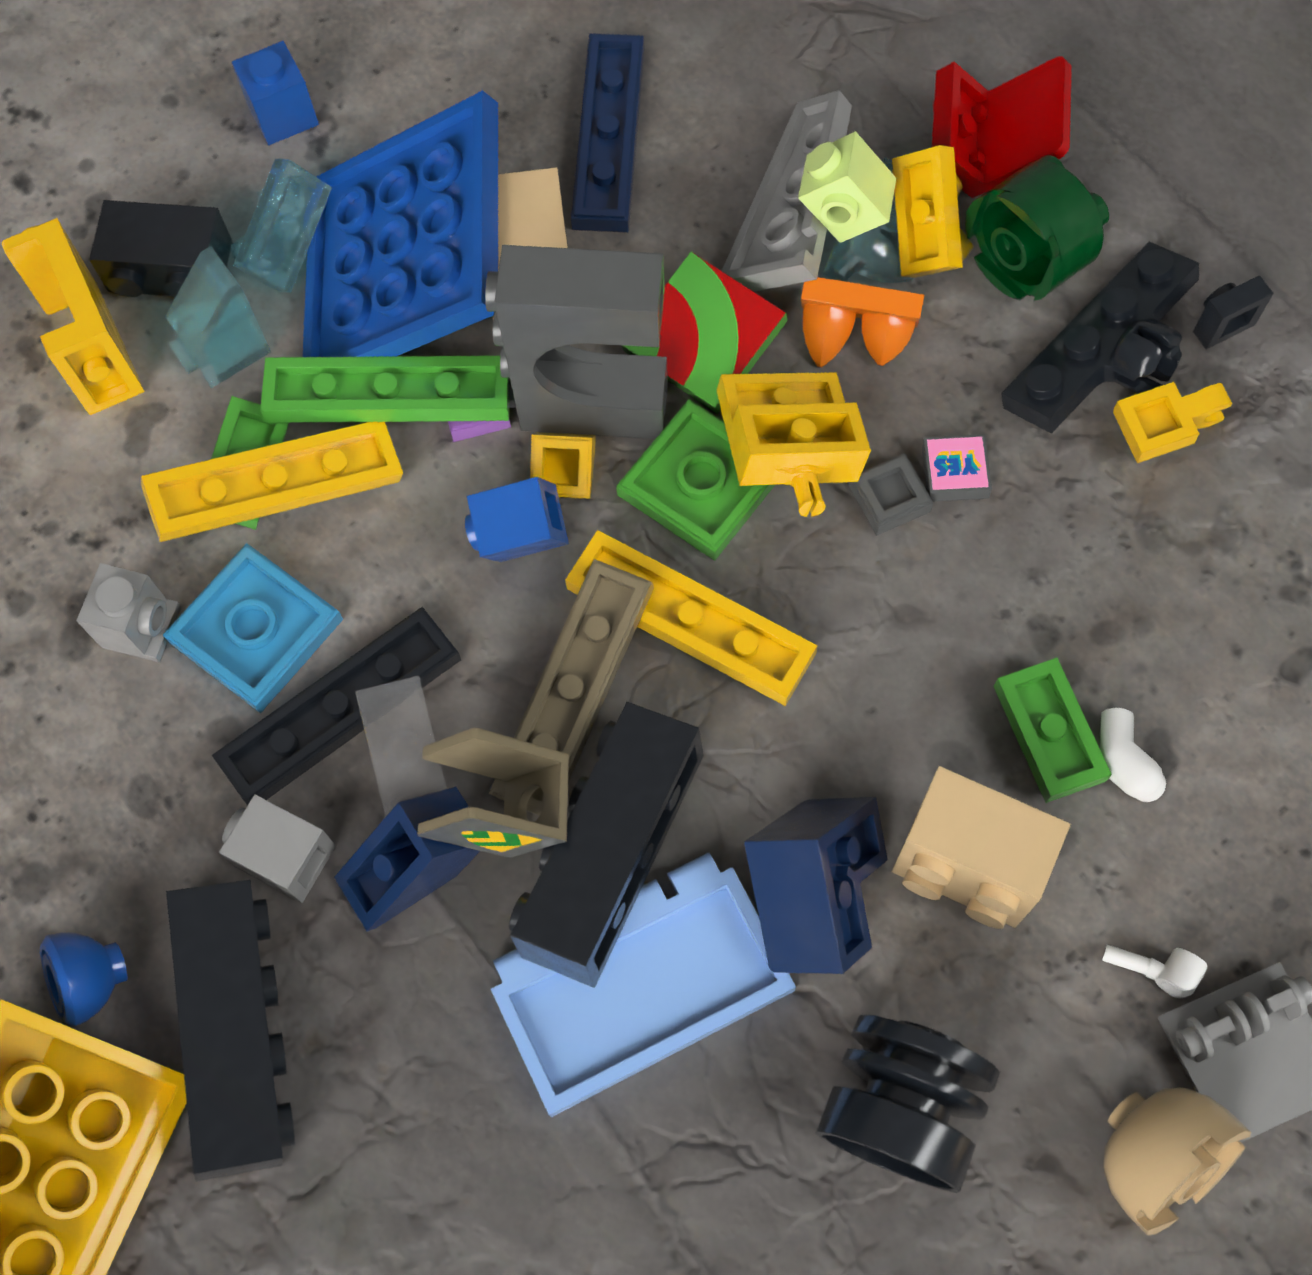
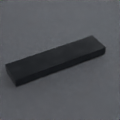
(328, 711)

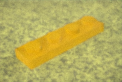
(270, 479)
(706, 622)

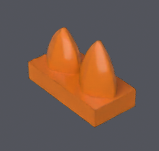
(833, 307)

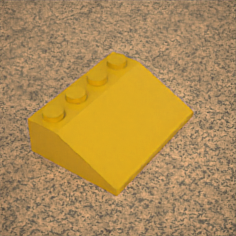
(74, 1143)

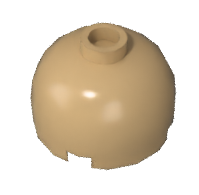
(1168, 1152)

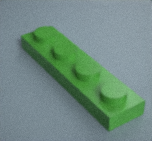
(384, 389)

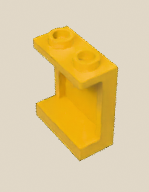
(90, 348)

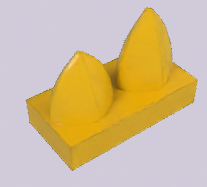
(929, 212)

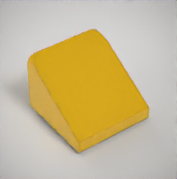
(564, 462)

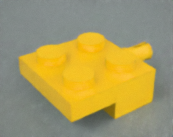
(793, 432)

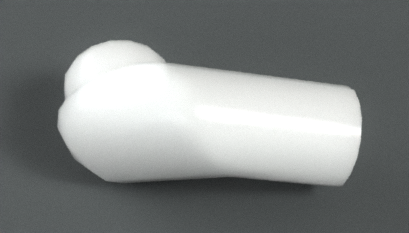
(1129, 765)

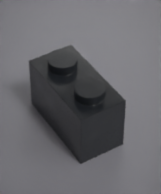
(154, 245)

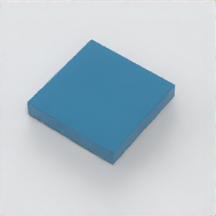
(253, 627)

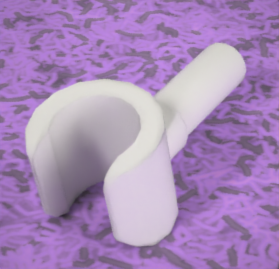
(1177, 977)

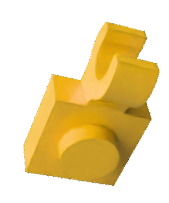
(1165, 421)

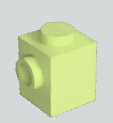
(847, 187)

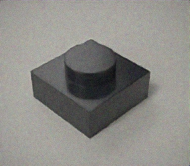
(1232, 310)

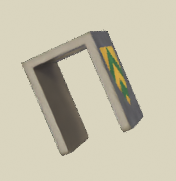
(524, 770)

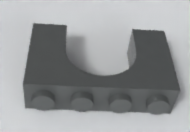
(580, 296)

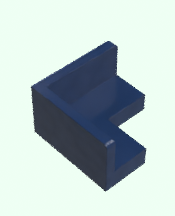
(809, 881)

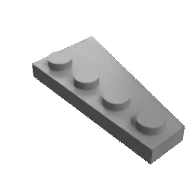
(780, 235)

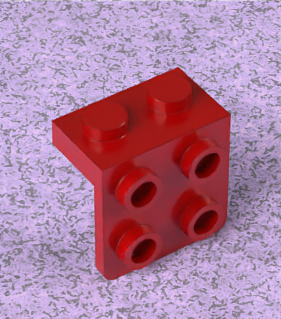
(1002, 127)

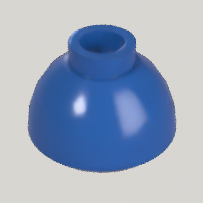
(80, 974)

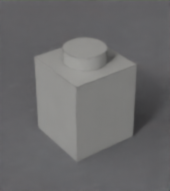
(276, 847)

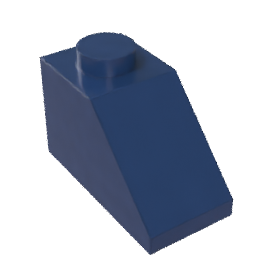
(397, 865)

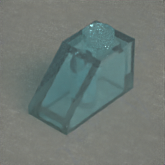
(214, 322)

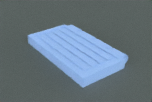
(668, 983)

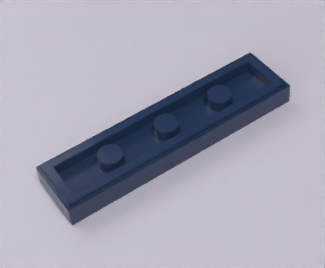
(608, 133)

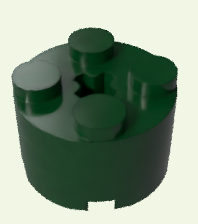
(1036, 229)

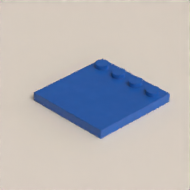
(406, 238)

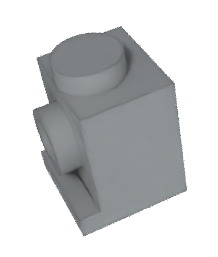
(127, 613)

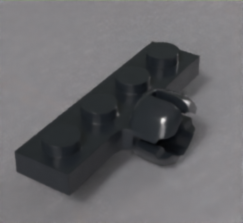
(1109, 341)

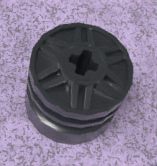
(911, 1092)

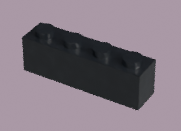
(610, 844)
(225, 1030)

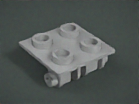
(1249, 1047)

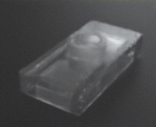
(396, 732)

